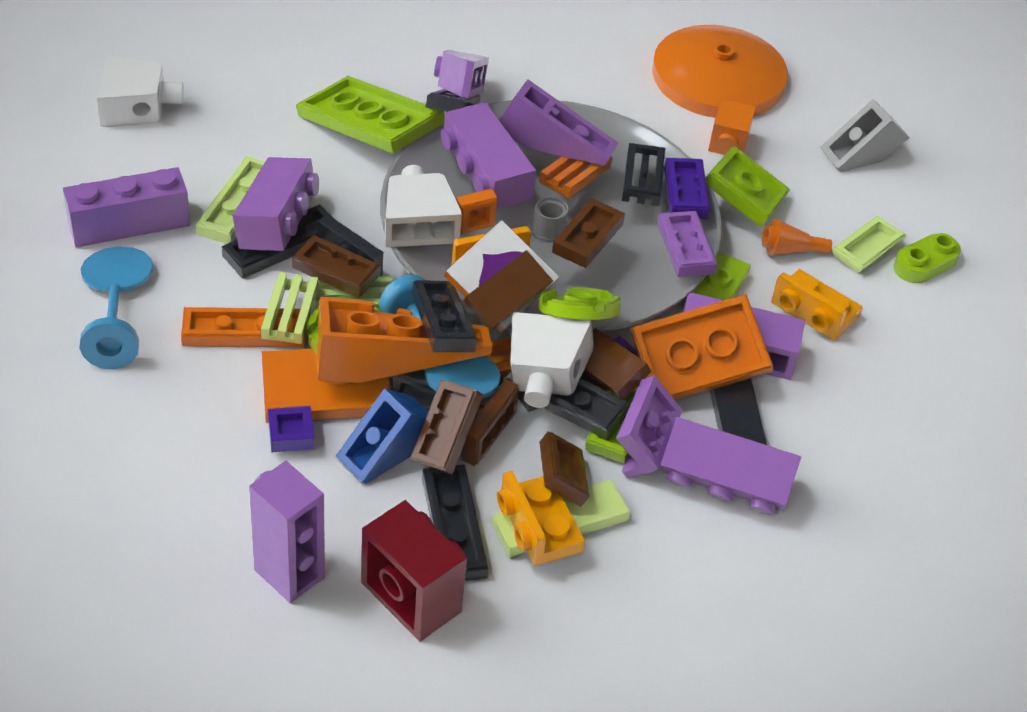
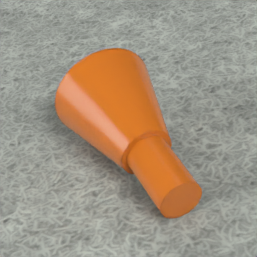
(785, 239)

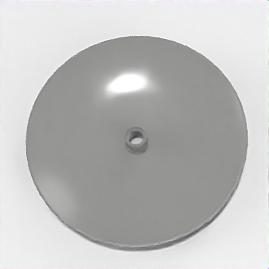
(630, 264)

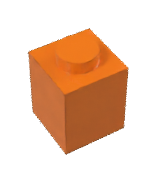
(731, 126)

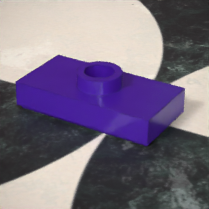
(687, 186)

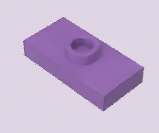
(687, 244)

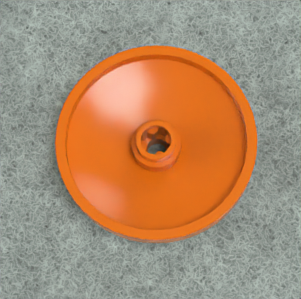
(716, 63)

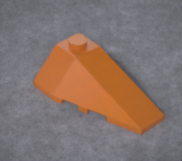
(371, 345)

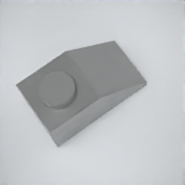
(865, 139)

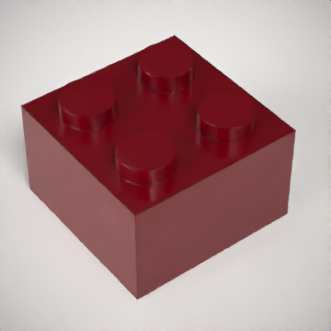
(413, 569)

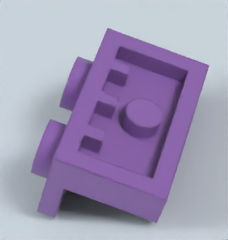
(648, 427)

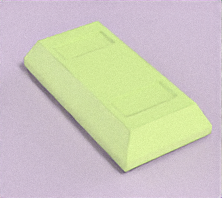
(868, 244)

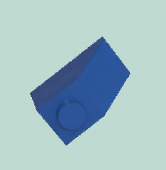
(383, 436)

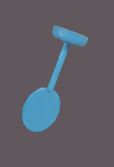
(109, 340)
(474, 373)

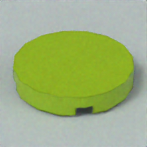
(580, 303)

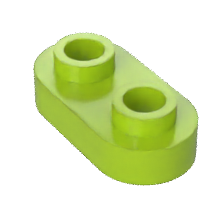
(927, 258)

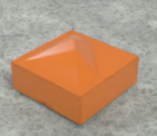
(477, 210)

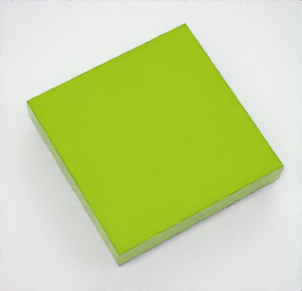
(746, 186)

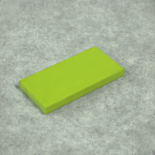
(370, 114)

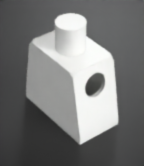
(134, 91)
(420, 210)
(548, 355)

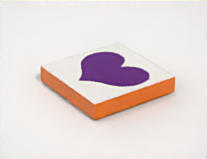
(487, 258)

